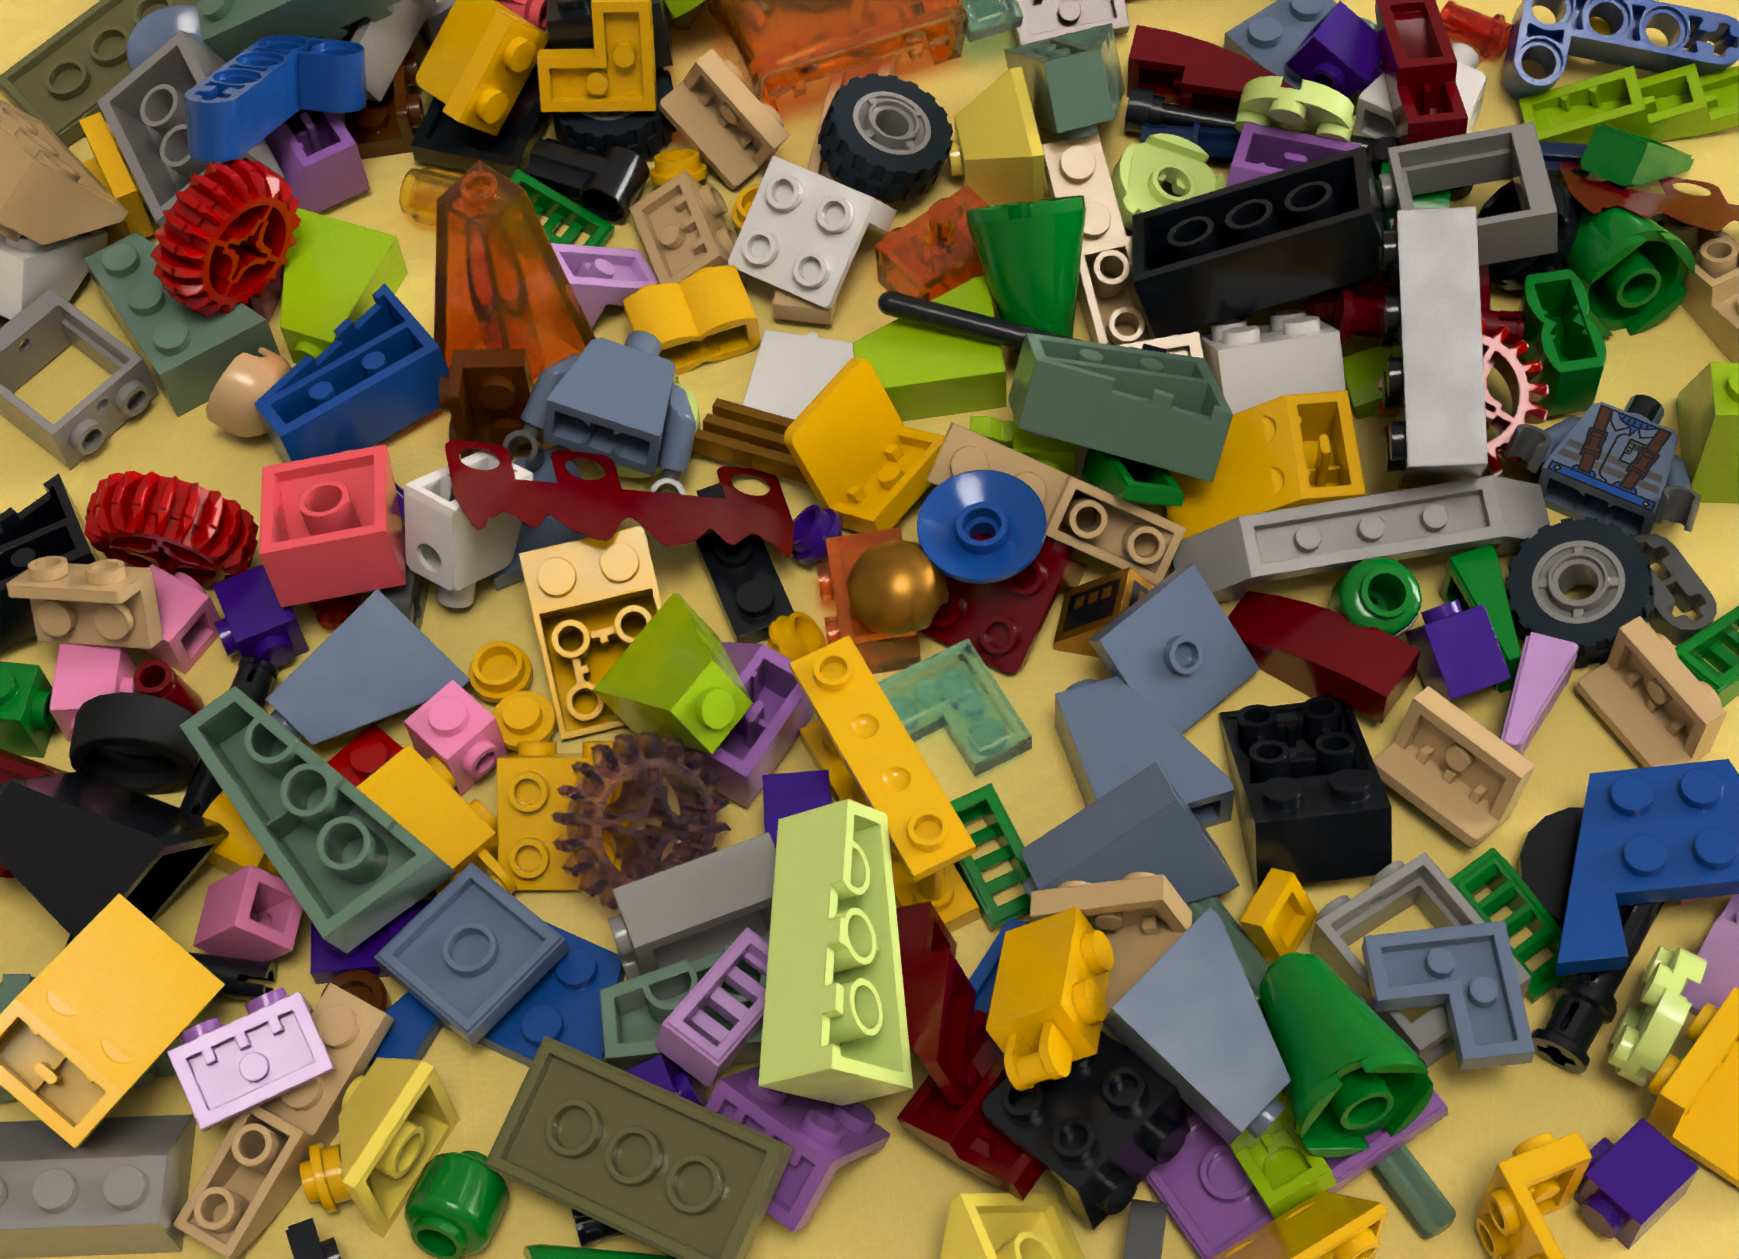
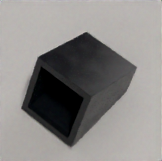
(89, 839)

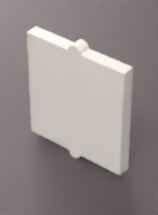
(793, 371)

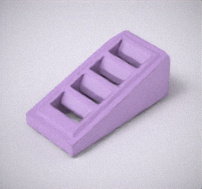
(1539, 680)
(698, 1040)

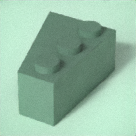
(1072, 80)
(178, 345)
(1122, 402)

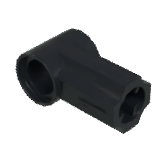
(601, 182)

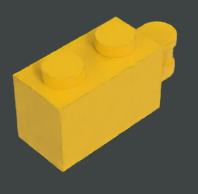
(425, 803)
(1049, 996)

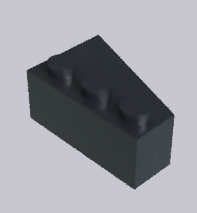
(40, 530)

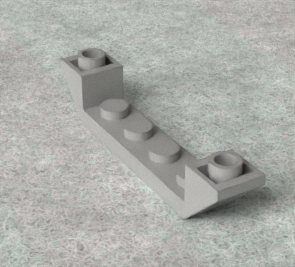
(1364, 527)

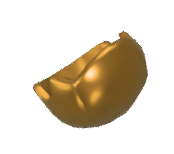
(896, 588)

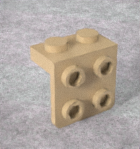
(1136, 914)

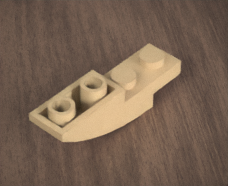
(1106, 266)
(1714, 285)
(1073, 508)
(262, 1151)

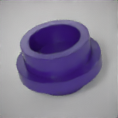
(810, 532)

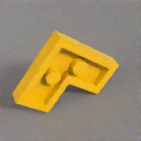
(613, 74)

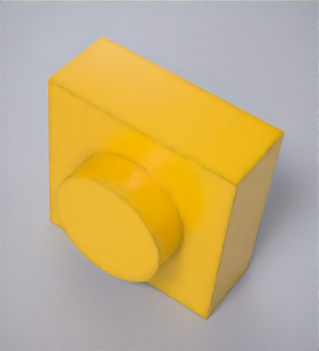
(1278, 915)

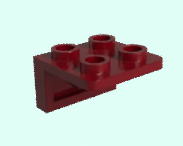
(1008, 614)

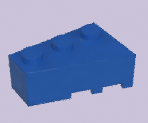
(359, 388)

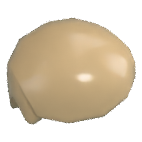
(238, 389)

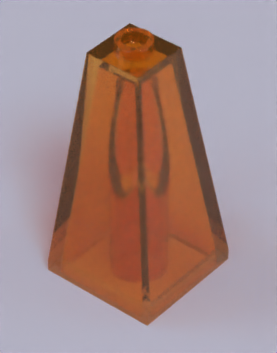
(501, 275)

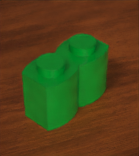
(1562, 340)

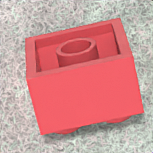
(331, 526)

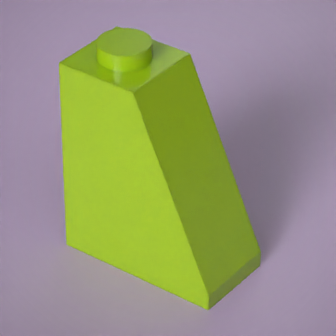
(333, 279)
(938, 370)
(1711, 432)
(677, 681)

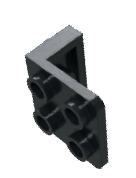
(1095, 1127)

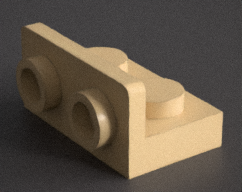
(684, 228)
(90, 602)

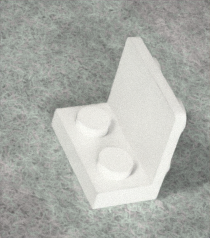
(805, 231)

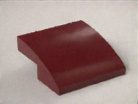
(963, 1130)

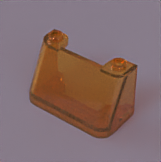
(800, 41)

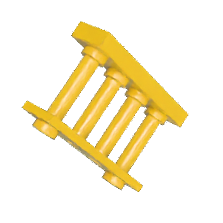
(881, 768)

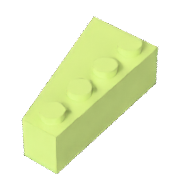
(834, 961)

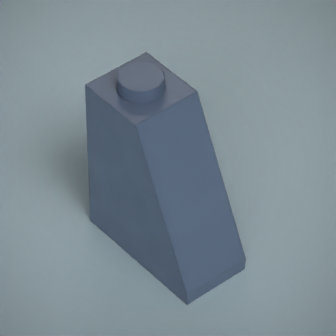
(362, 674)
(1117, 734)
(1128, 831)
(1205, 1031)

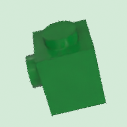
(24, 709)

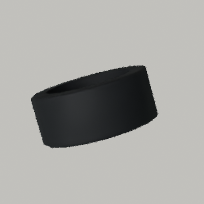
(134, 742)

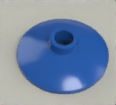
(976, 505)

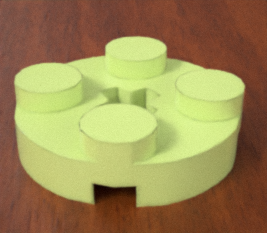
(1310, 110)
(1159, 159)
(1647, 1034)

